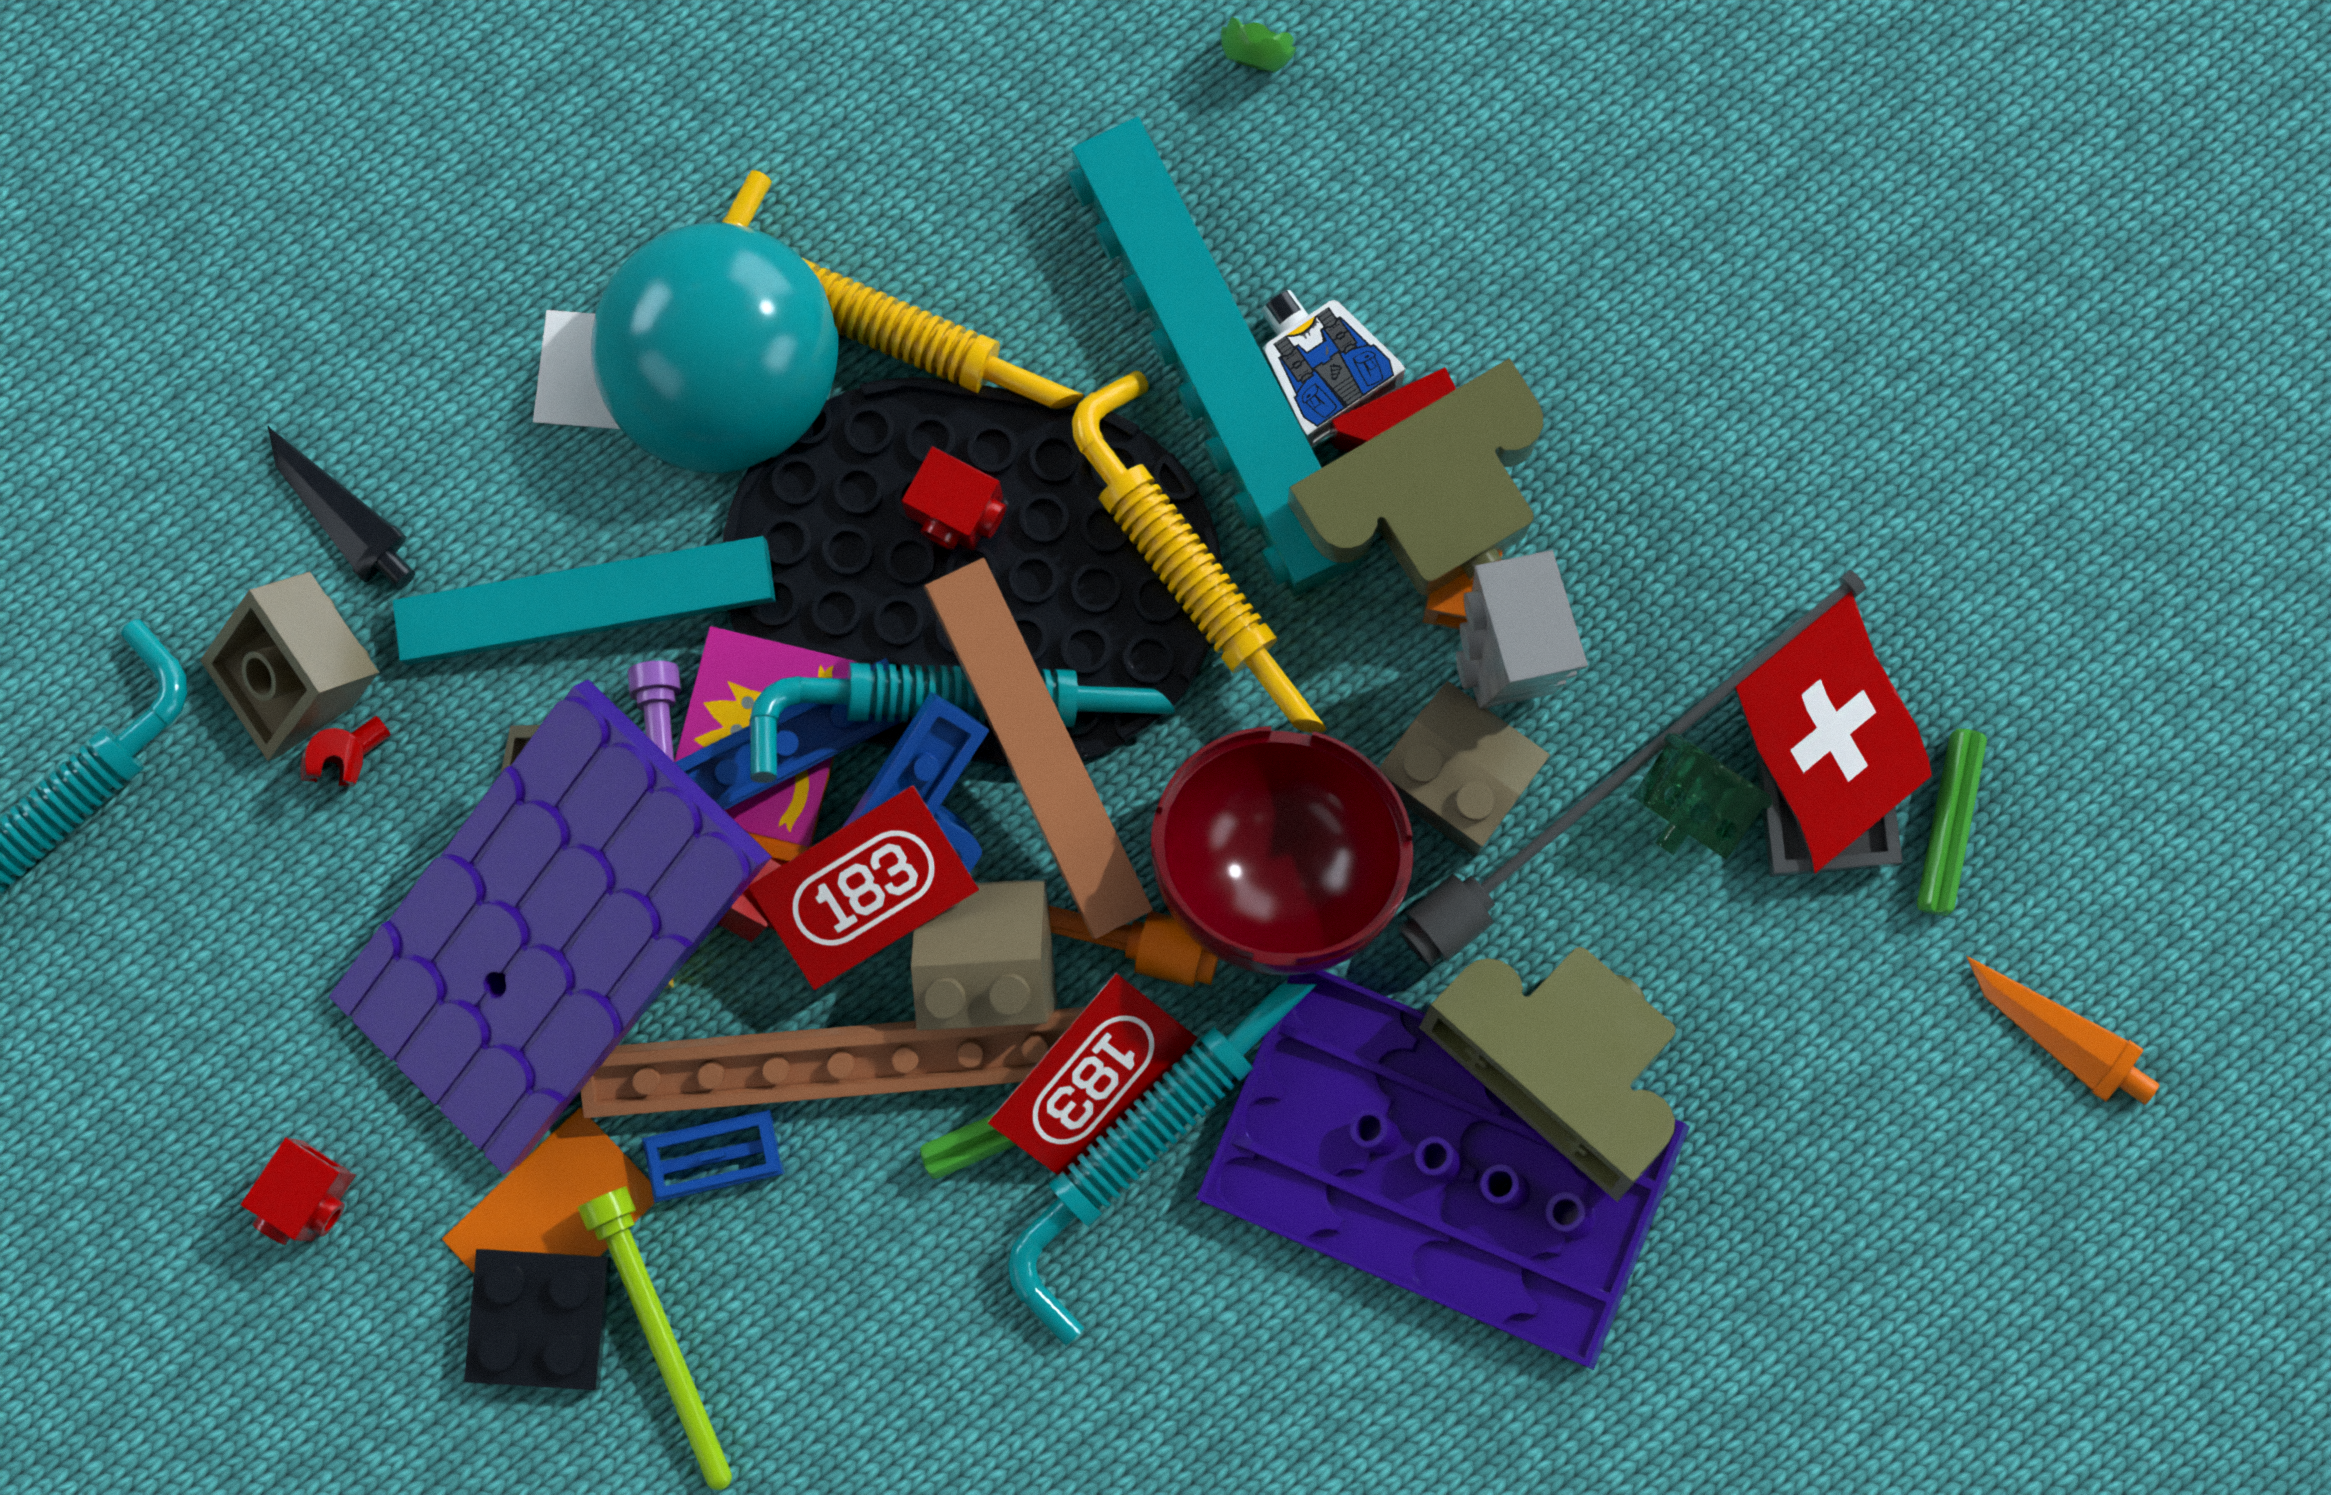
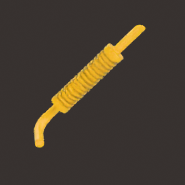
(909, 332)
(1179, 557)

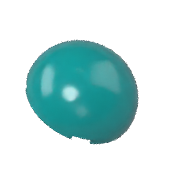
(714, 347)

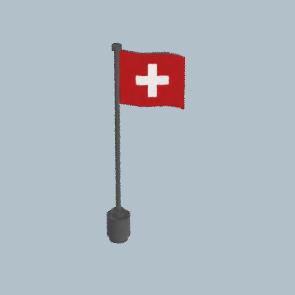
(1818, 722)

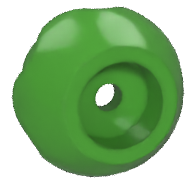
(1256, 46)

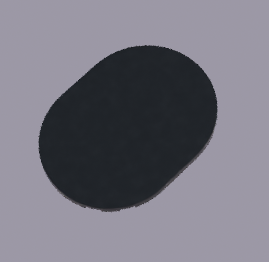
(1076, 585)

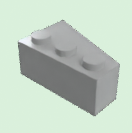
(1518, 632)

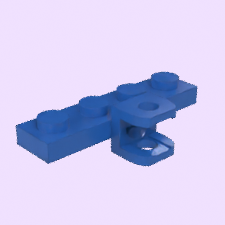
(931, 759)

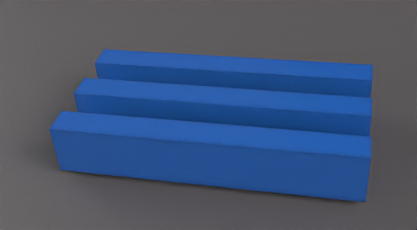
(767, 1144)

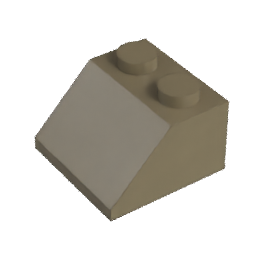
(288, 663)
(1461, 768)
(986, 960)

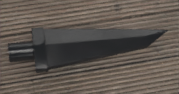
(355, 528)

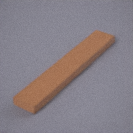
(1038, 748)

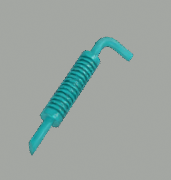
(904, 692)
(95, 770)
(1137, 1142)

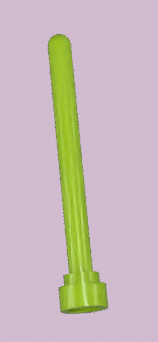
(611, 1221)

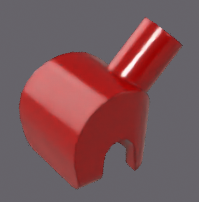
(342, 749)

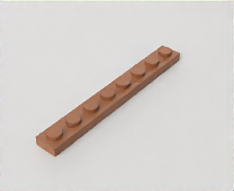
(815, 1065)

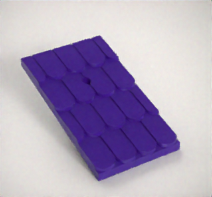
(548, 925)
(1395, 1162)

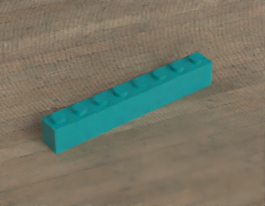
(1205, 340)

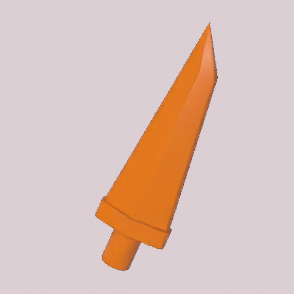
(2082, 1047)

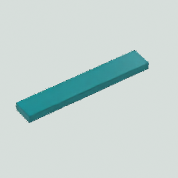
(584, 600)

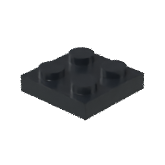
(537, 1319)

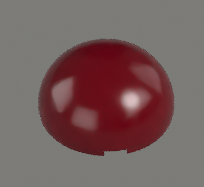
(1281, 850)

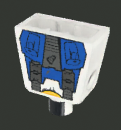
(1325, 362)

